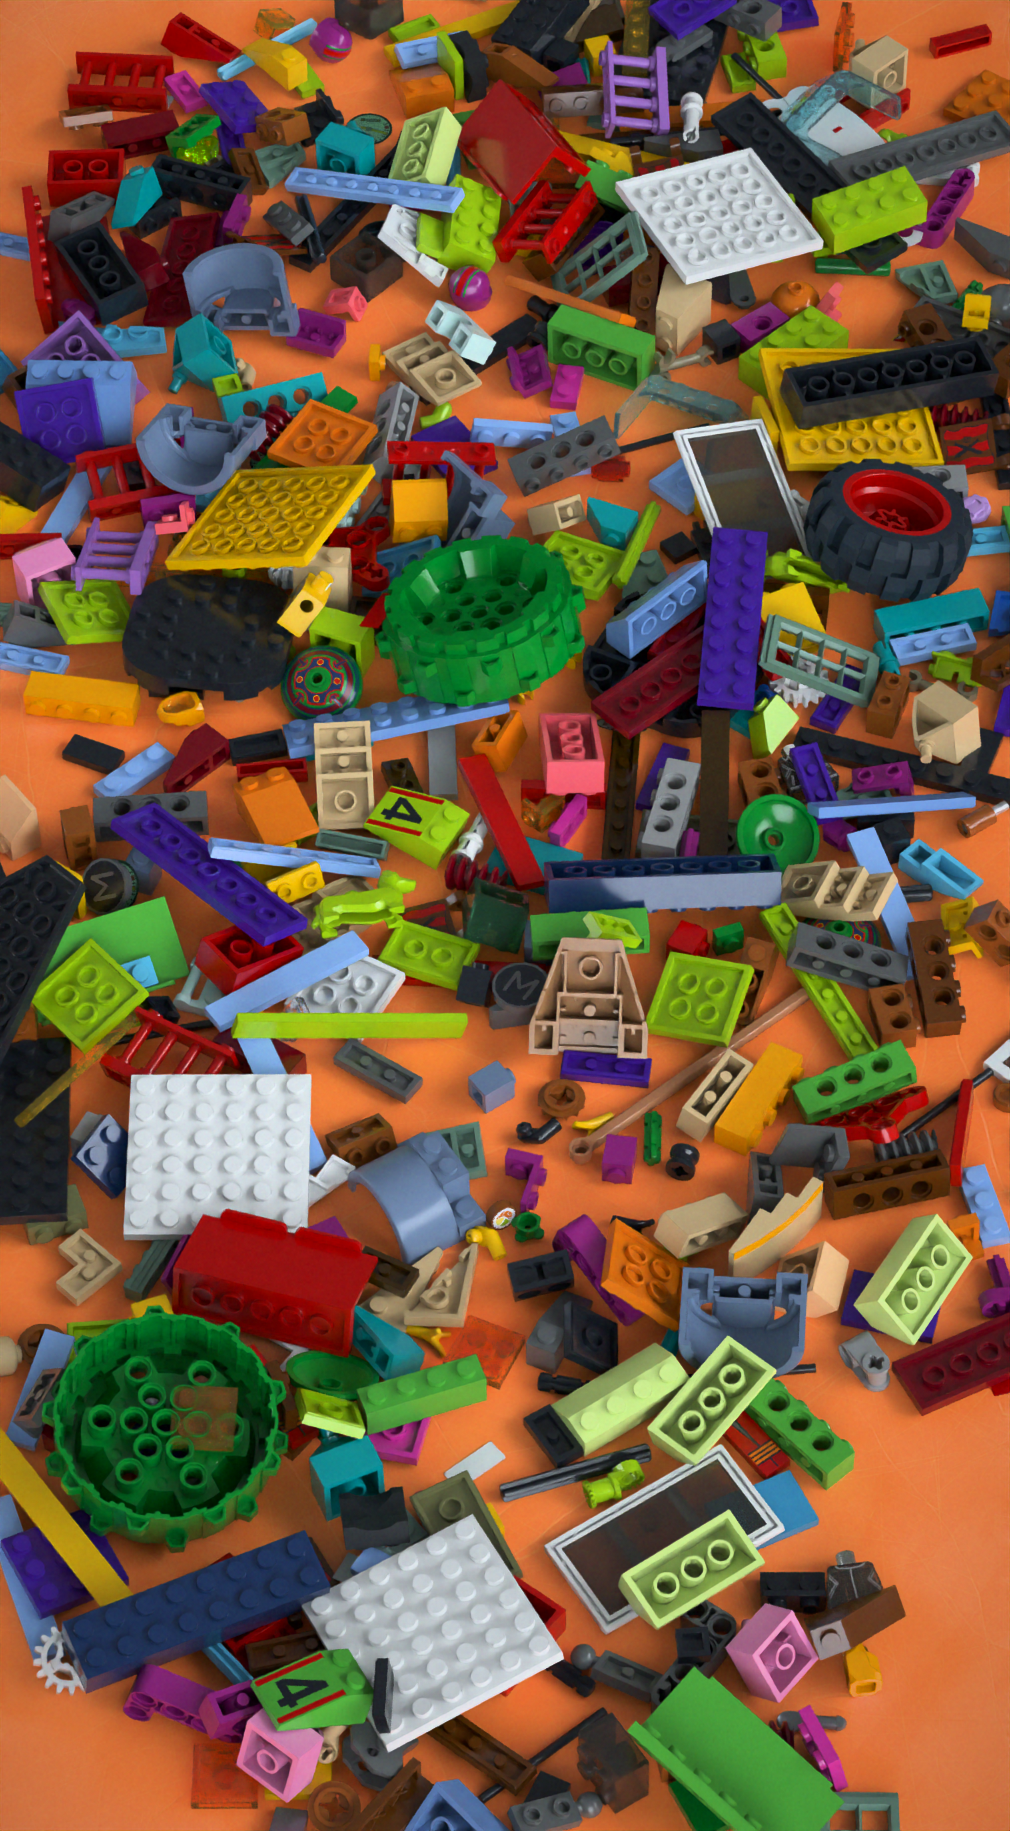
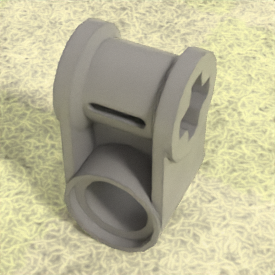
(866, 1361)

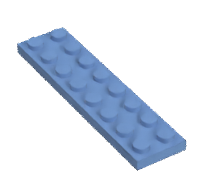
(391, 720)

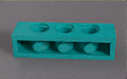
(311, 385)

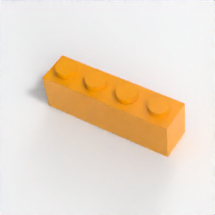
(82, 699)
(759, 1099)

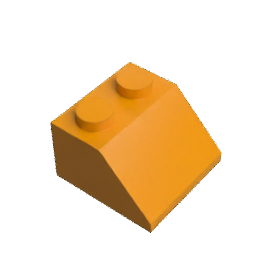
(418, 509)

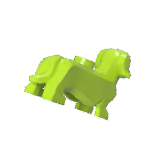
(797, 568)
(365, 906)

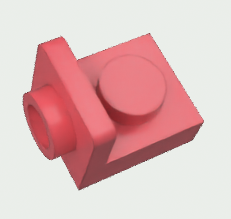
(346, 300)
(830, 301)
(172, 524)

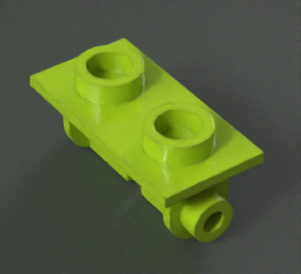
(947, 664)

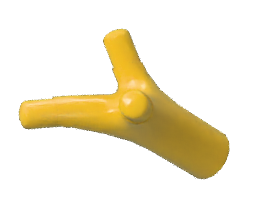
(593, 1124)
(430, 1335)

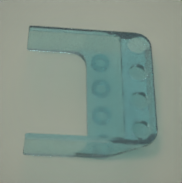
(824, 95)
(679, 397)

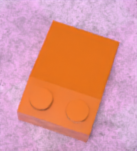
(422, 89)
(274, 807)

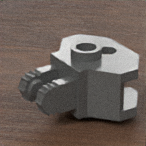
(366, 1747)

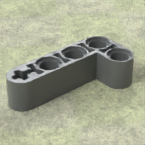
(717, 1621)

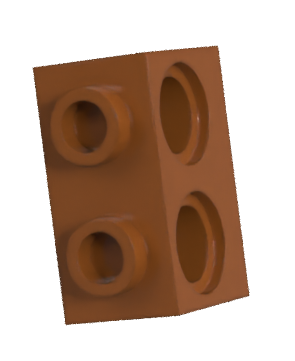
(282, 126)
(888, 705)
(758, 779)
(78, 837)
(991, 930)
(892, 1015)

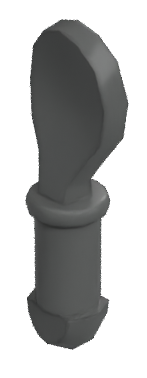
(827, 1722)

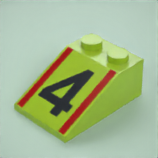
(418, 824)

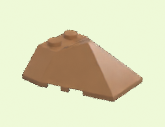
(589, 1002)

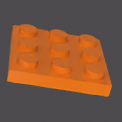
(982, 95)
(322, 438)
(643, 1274)

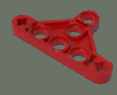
(373, 575)
(878, 1118)

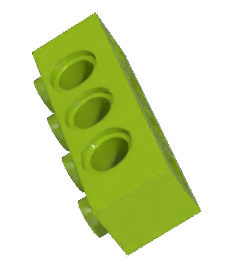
(765, 57)

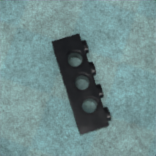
(200, 183)

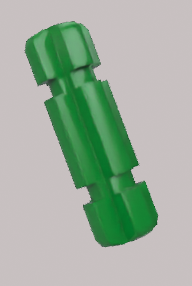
(974, 288)
(652, 1138)

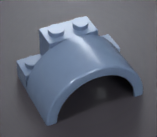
(253, 288)
(209, 453)
(473, 505)
(422, 1195)
(746, 1313)

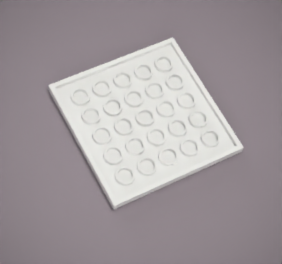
(719, 216)
(216, 1147)
(445, 1622)

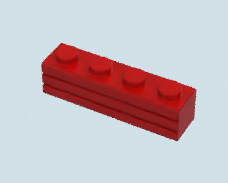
(960, 41)
(295, 767)

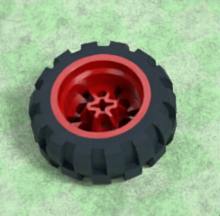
(888, 530)

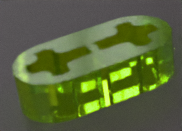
(204, 151)

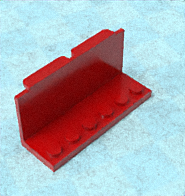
(514, 142)
(49, 278)
(272, 1280)

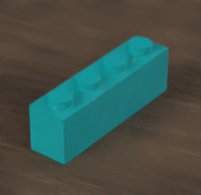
(932, 614)

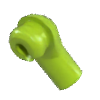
(439, 414)

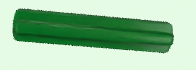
(847, 267)

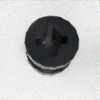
(538, 336)
(682, 1162)

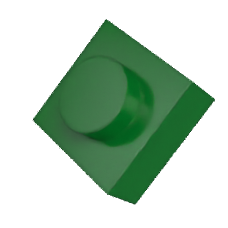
(728, 938)

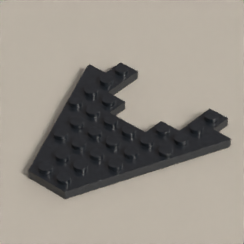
(33, 919)

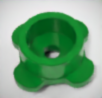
(527, 1220)

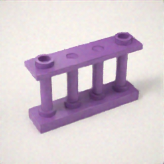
(656, 84)
(136, 567)

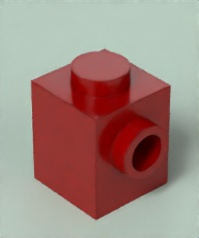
(689, 940)

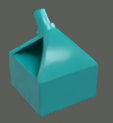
(345, 149)
(201, 354)
(344, 1467)

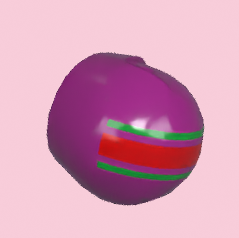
(331, 41)
(470, 288)

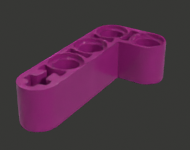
(947, 207)
(587, 1248)
(171, 1697)

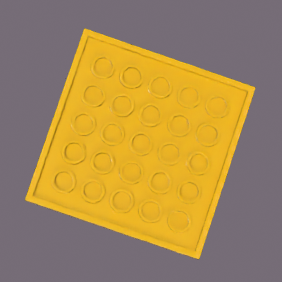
(892, 437)
(270, 518)

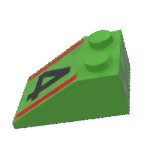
(316, 1692)

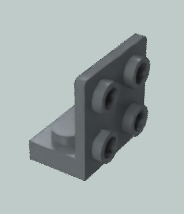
(812, 1147)

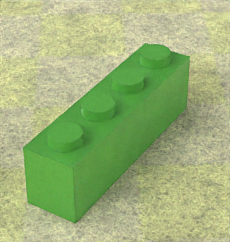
(603, 183)
(548, 930)
(422, 1394)

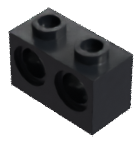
(540, 1275)

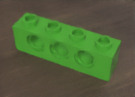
(871, 1086)
(801, 1446)

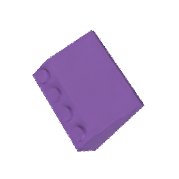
(82, 342)

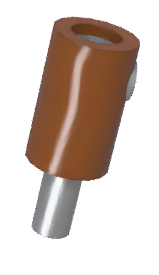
(980, 819)

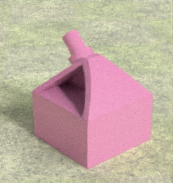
(41, 563)
(771, 1652)
(279, 1758)

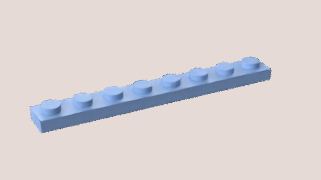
(374, 189)

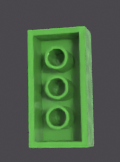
(601, 347)

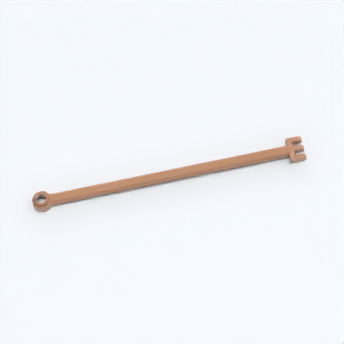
(683, 1078)

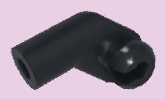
(537, 1135)

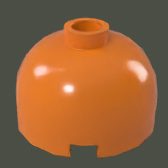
(794, 297)

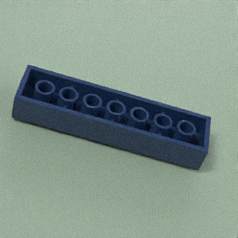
(663, 883)
(194, 1611)

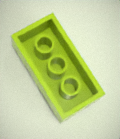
(869, 210)
(471, 227)
(805, 330)

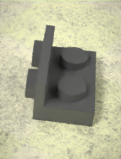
(30, 1413)

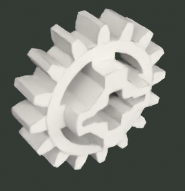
(796, 692)
(55, 1666)

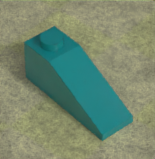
(136, 196)
(384, 1346)

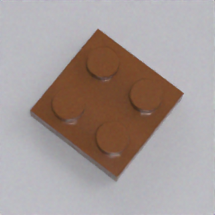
(78, 117)

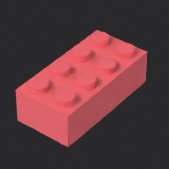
(571, 753)

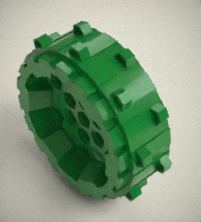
(481, 621)
(159, 1501)

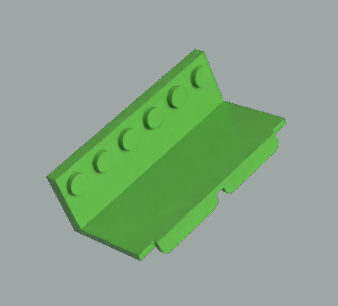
(128, 936)
(734, 1760)

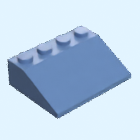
(114, 388)

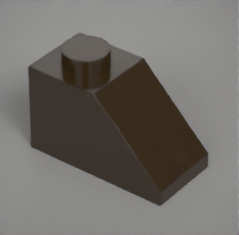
(601, 21)

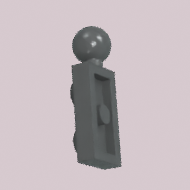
(616, 1671)
(555, 1812)

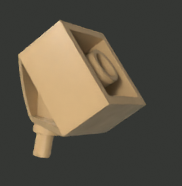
(881, 63)
(944, 724)

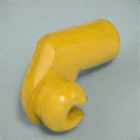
(488, 1238)

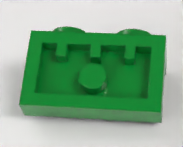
(191, 132)

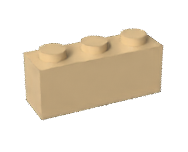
(713, 1095)
(700, 1225)

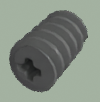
(903, 1147)

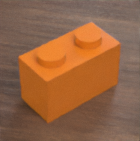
(501, 739)

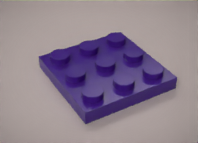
(62, 418)
(44, 1573)

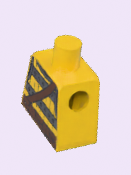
(305, 602)

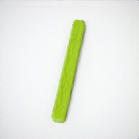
(636, 544)

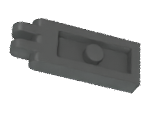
(679, 48)

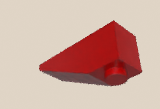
(195, 41)

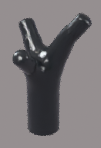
(638, 1225)

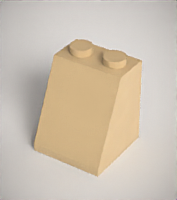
(681, 311)
(338, 564)

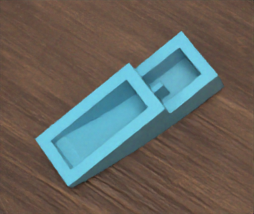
(939, 870)

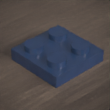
(104, 1156)

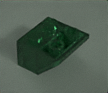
(495, 915)

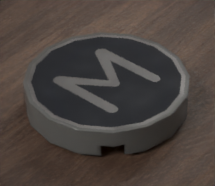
(107, 886)
(518, 987)

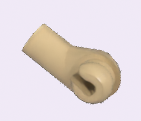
(246, 374)
(330, 1745)

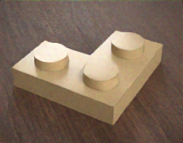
(91, 1269)

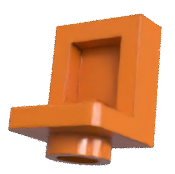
(967, 1230)

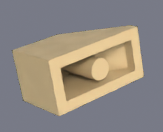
(556, 514)

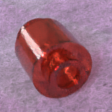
(612, 470)

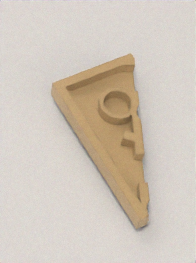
(449, 1296)
(392, 1307)

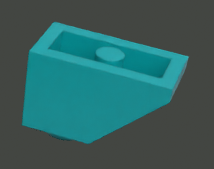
(611, 523)

